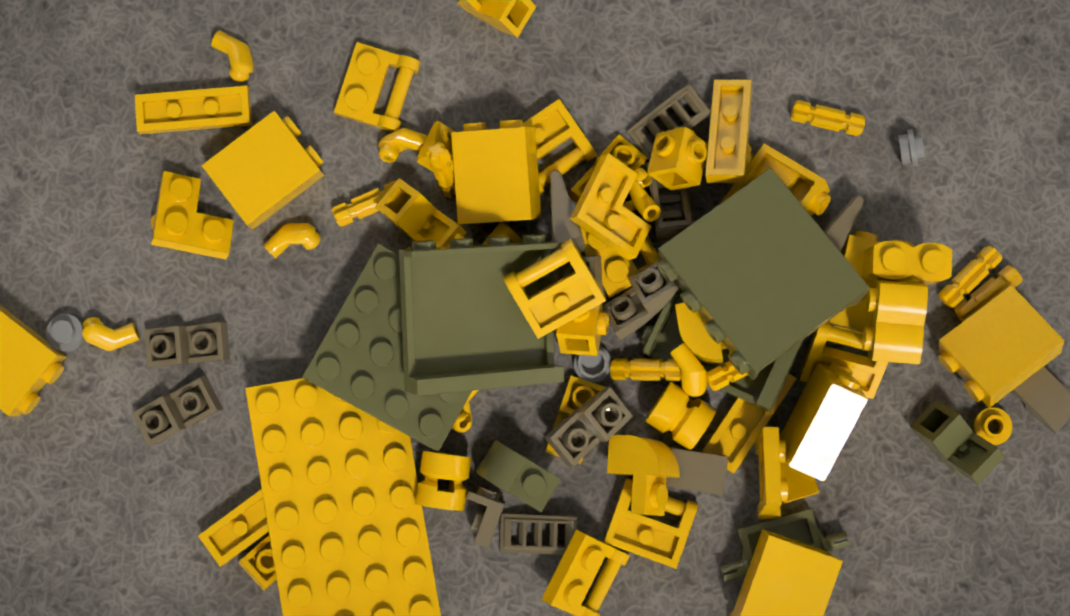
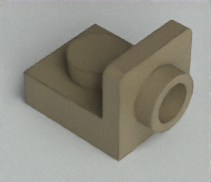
(485, 523)

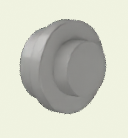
(911, 148)
(64, 333)
(593, 367)

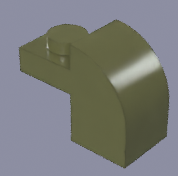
(956, 443)
(518, 475)

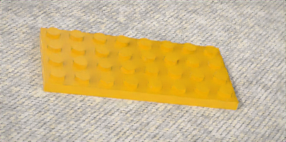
(339, 506)

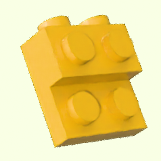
(804, 184)

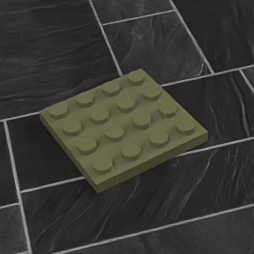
(365, 360)

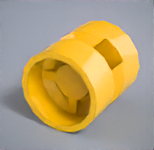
(680, 415)
(446, 467)

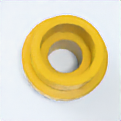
(981, 421)

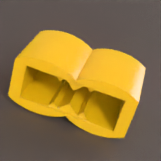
(900, 261)
(896, 321)

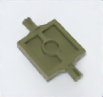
(795, 525)

